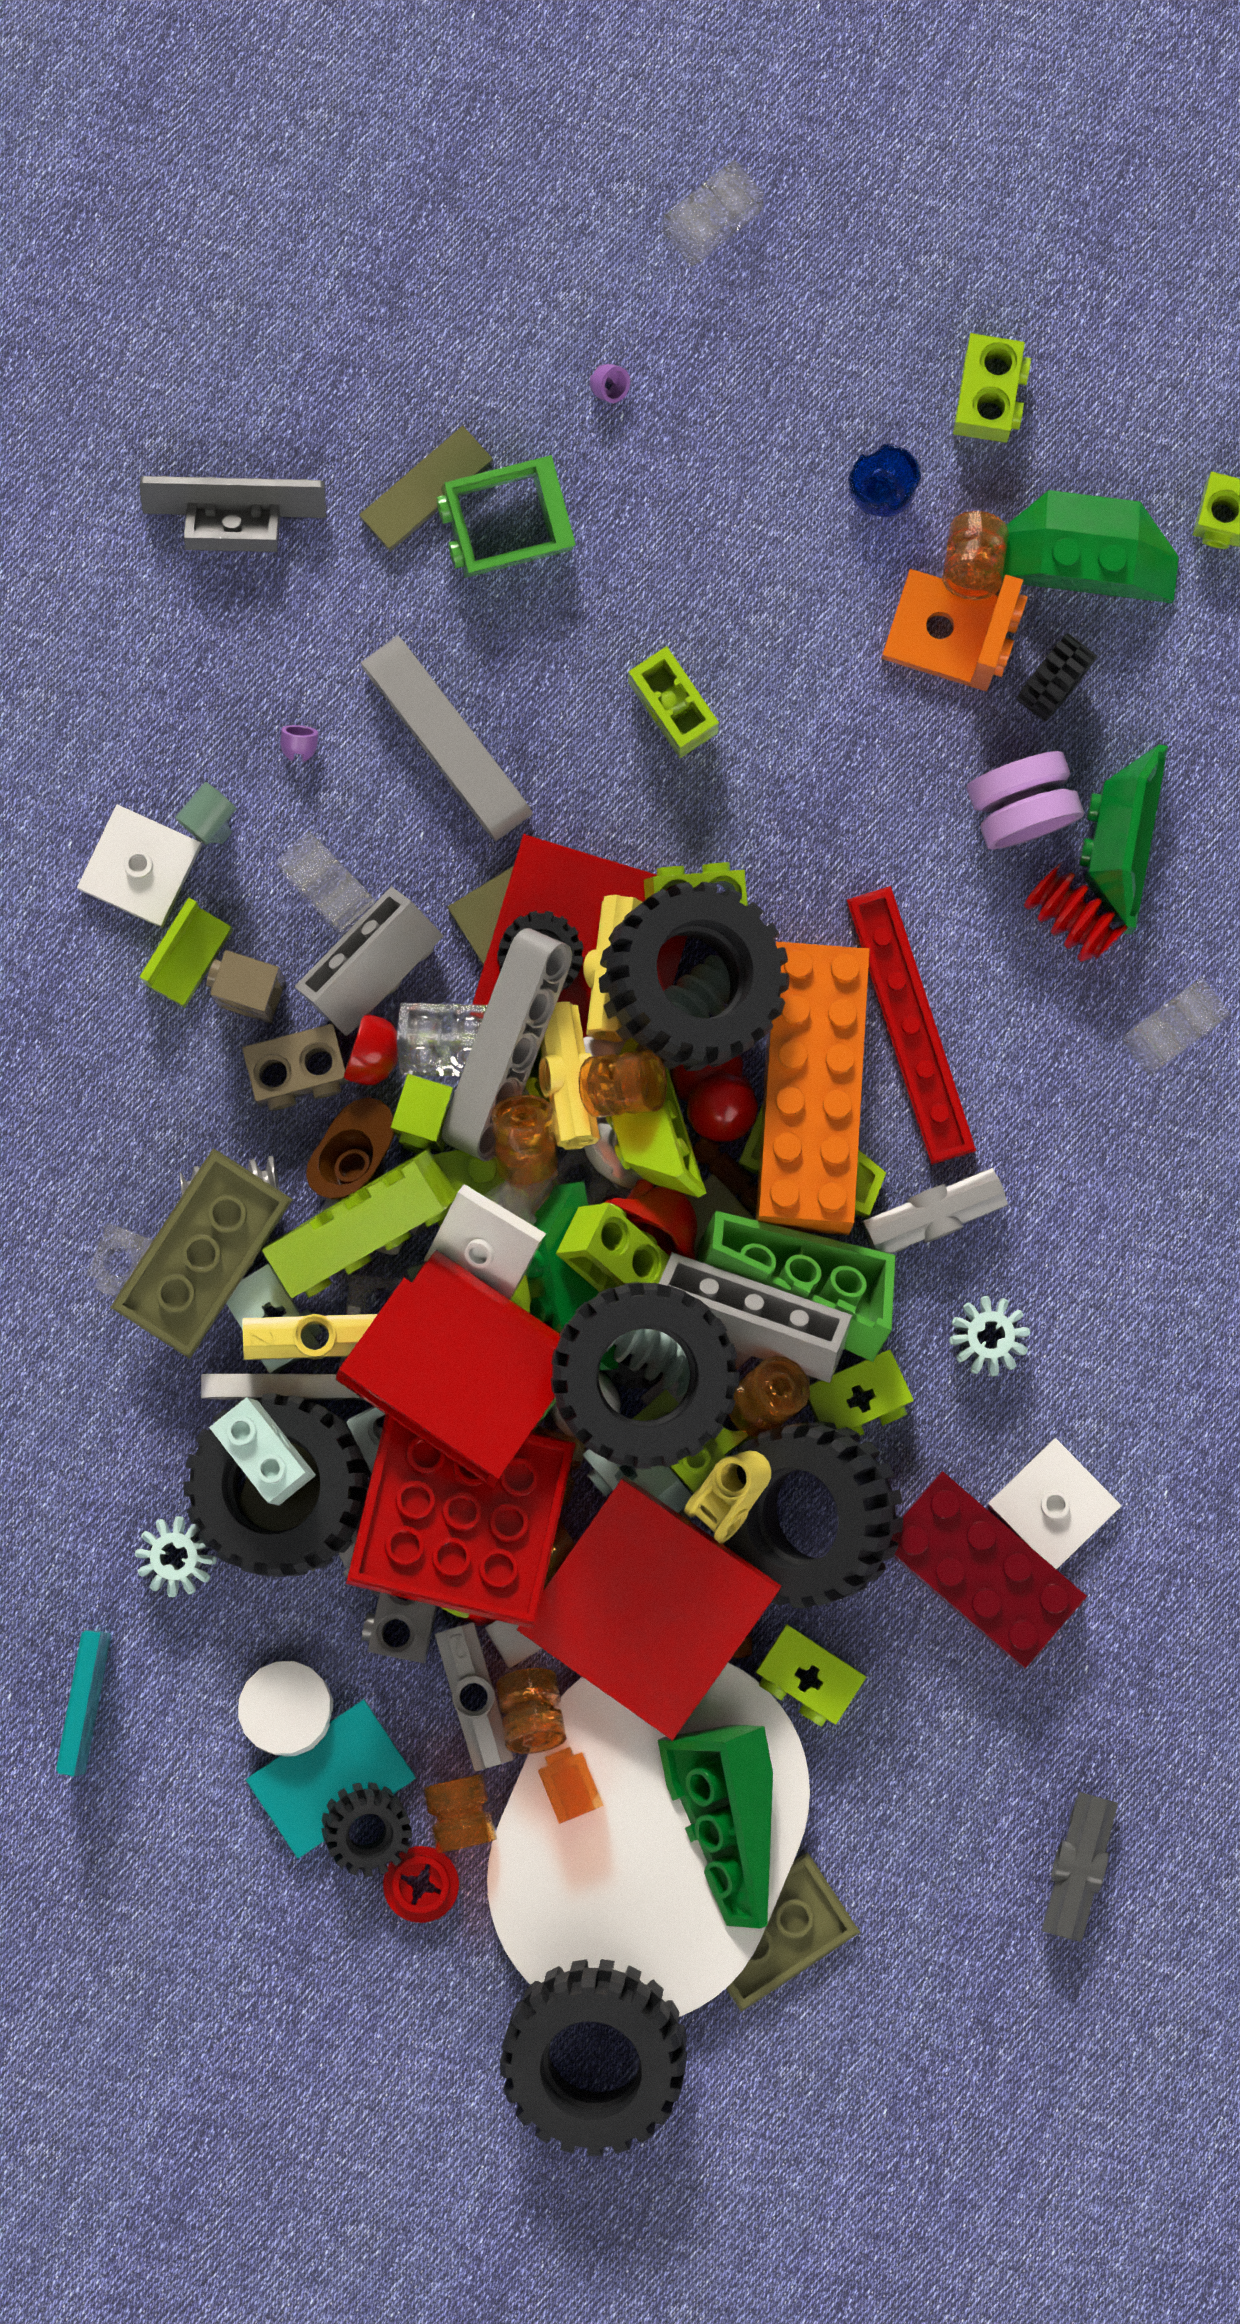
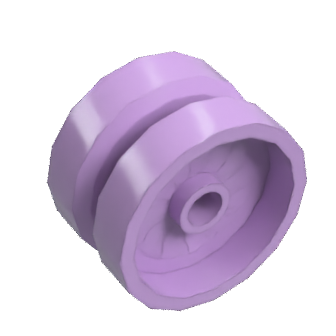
(1025, 800)

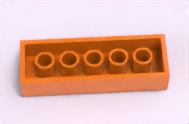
(814, 1092)

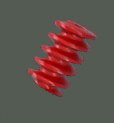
(1074, 915)

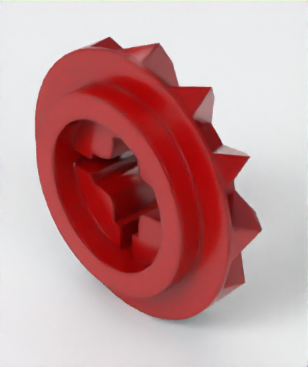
(430, 1905)

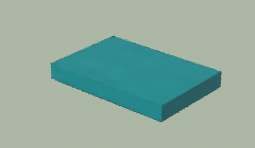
(83, 1702)
(300, 1786)

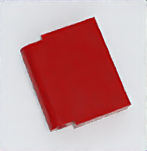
(456, 1366)

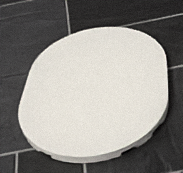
(626, 1874)

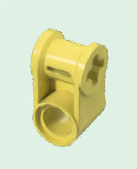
(723, 1500)

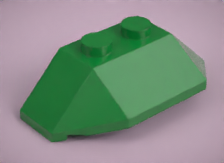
(1091, 547)
(1123, 836)
(552, 1283)

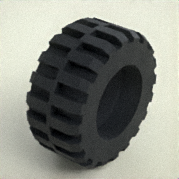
(741, 943)
(710, 1383)
(863, 1506)
(321, 1534)
(581, 2115)

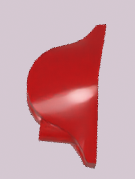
(663, 1215)

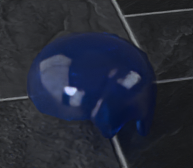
(885, 481)

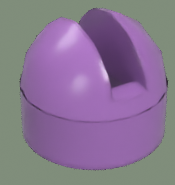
(614, 375)
(298, 740)

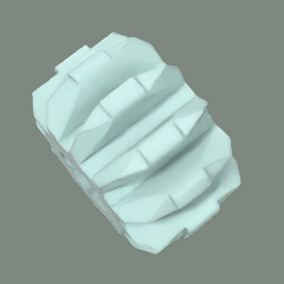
(1001, 1346)
(170, 1571)

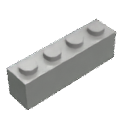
(763, 1318)

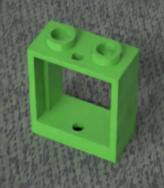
(550, 501)

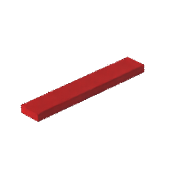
(911, 1026)

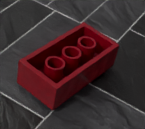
(984, 1571)

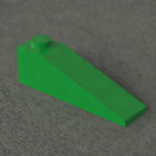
(727, 1795)

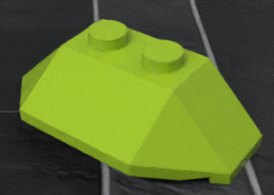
(658, 1143)

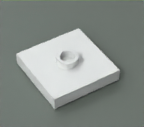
(139, 866)
(487, 1241)
(1054, 1504)

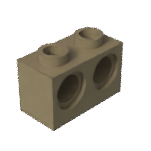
(246, 986)
(293, 1053)

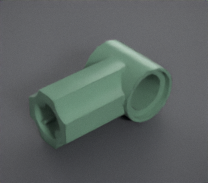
(207, 815)

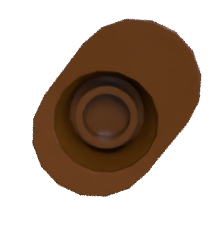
(351, 1150)

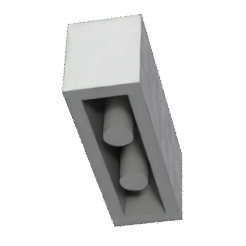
(369, 961)

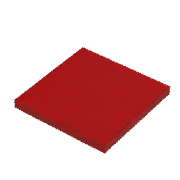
(572, 887)
(454, 1539)
(649, 1607)

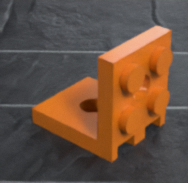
(978, 639)

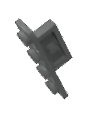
(232, 511)

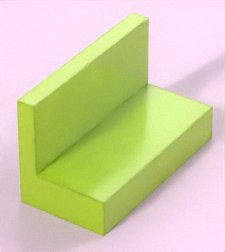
(186, 953)

